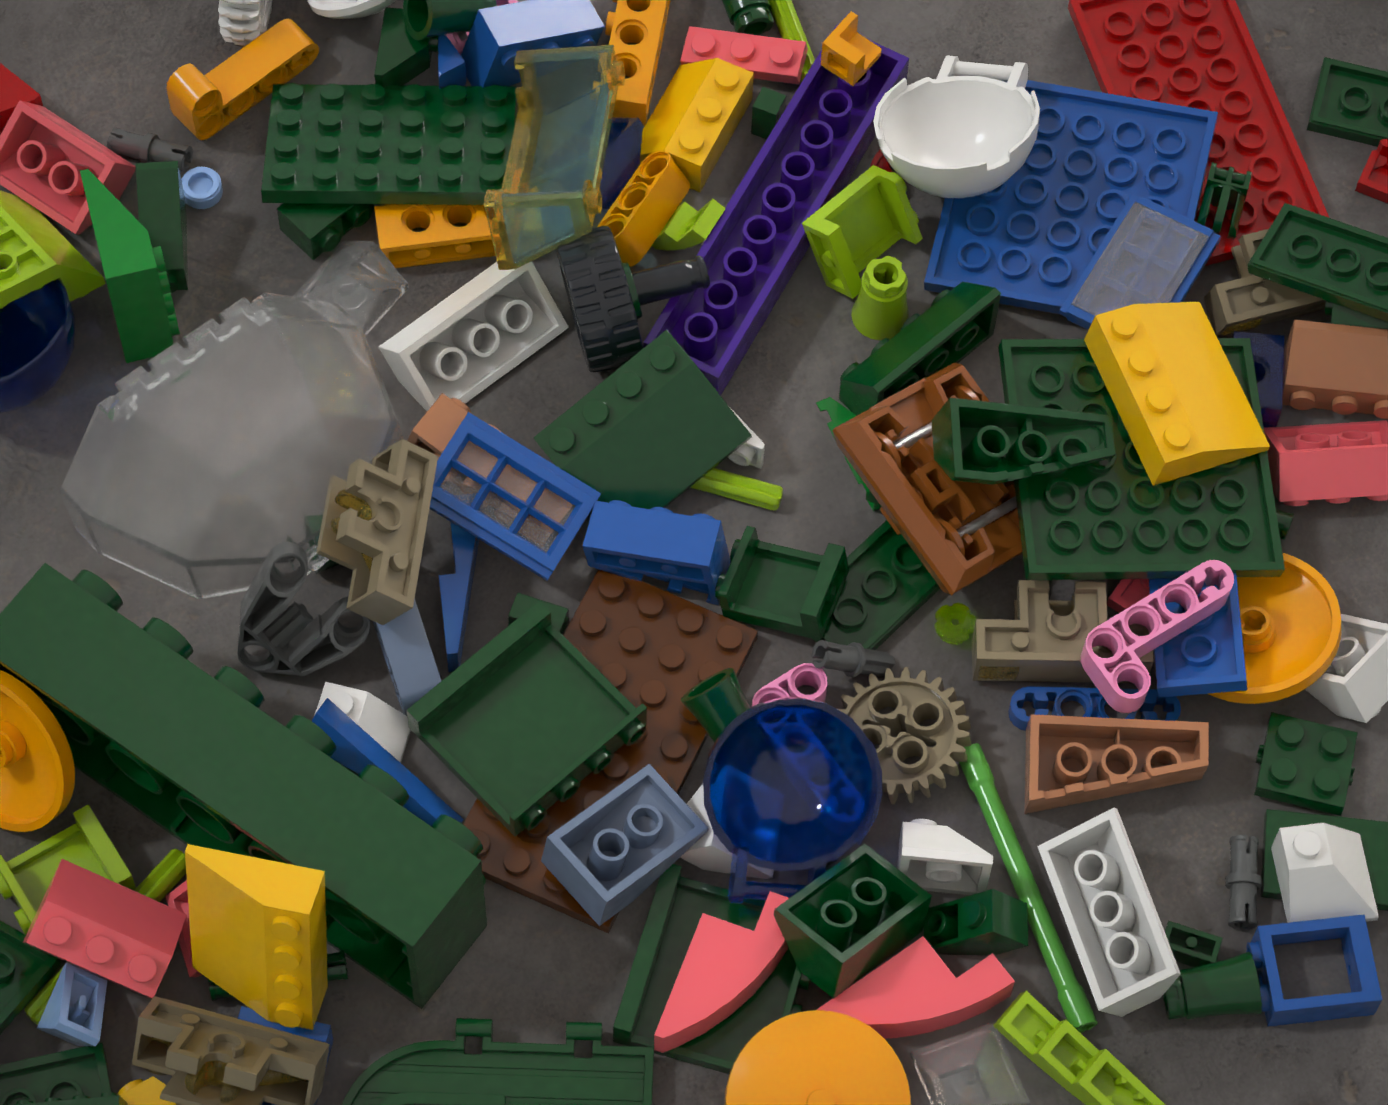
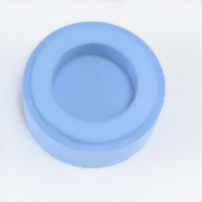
(202, 187)

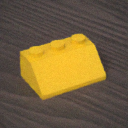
(698, 116)

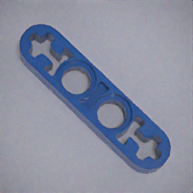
(1089, 698)

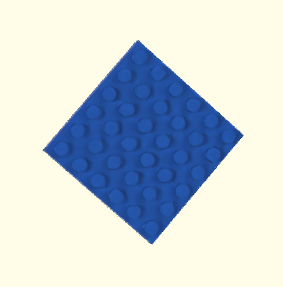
(1056, 210)

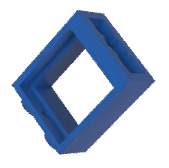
(1359, 962)

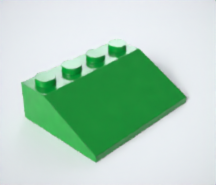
(133, 275)

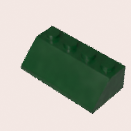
(926, 344)

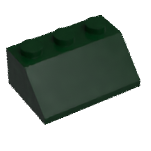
(851, 919)

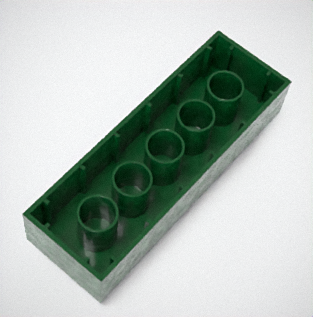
(238, 782)

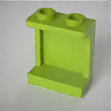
(860, 227)
(82, 844)

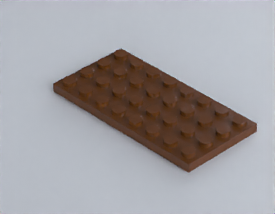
(653, 654)

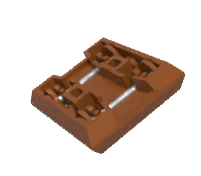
(949, 524)

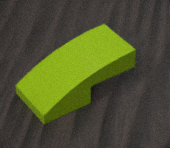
(689, 226)

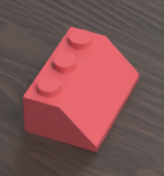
(44, 161)
(1329, 462)
(106, 929)

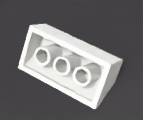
(474, 335)
(1110, 914)

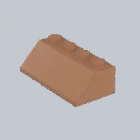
(1336, 368)

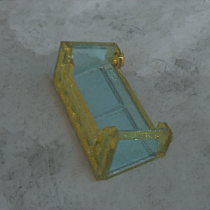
(554, 152)

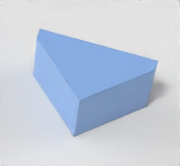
(75, 1007)

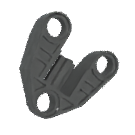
(294, 638)

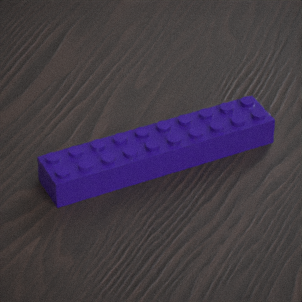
(761, 230)

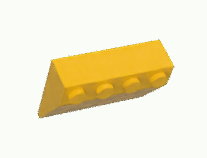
(1173, 388)
(259, 932)

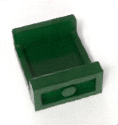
(782, 585)

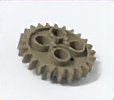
(902, 735)

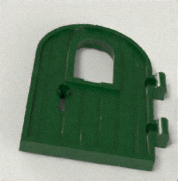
(508, 1072)

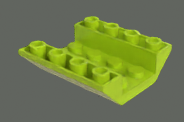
(38, 254)

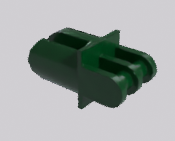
(1226, 192)

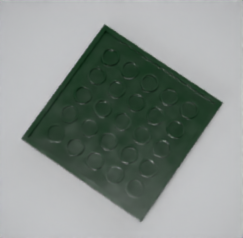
(1107, 513)

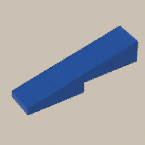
(456, 593)
(358, 749)

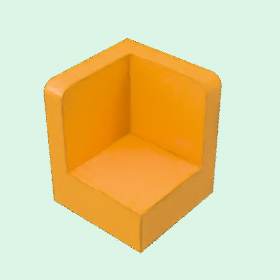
(848, 52)

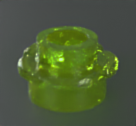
(954, 633)

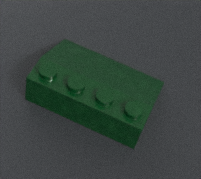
(646, 429)

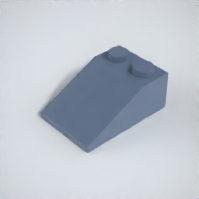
(622, 843)

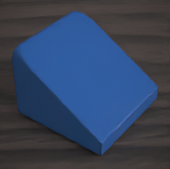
(450, 64)

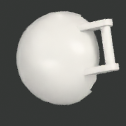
(960, 129)

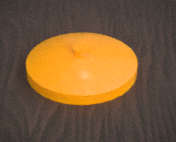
(1287, 632)
(34, 760)
(817, 1061)

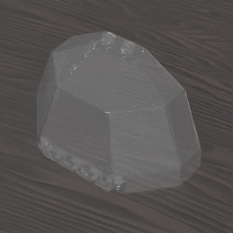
(230, 445)

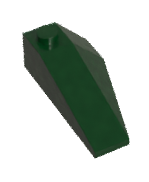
(1012, 442)

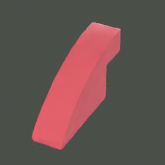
(720, 974)
(921, 994)

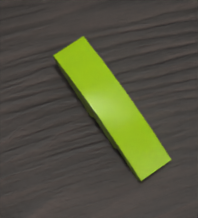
(1069, 1057)

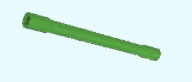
(1070, 992)

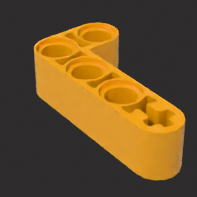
(240, 82)

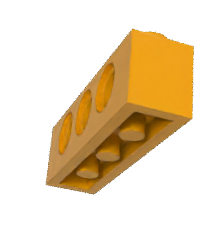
(639, 60)
(440, 240)

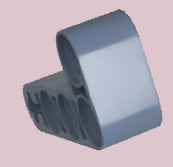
(408, 657)

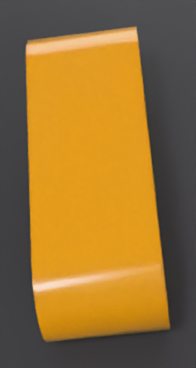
(646, 205)

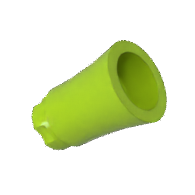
(881, 300)

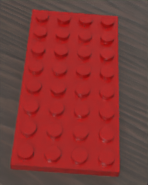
(1207, 61)

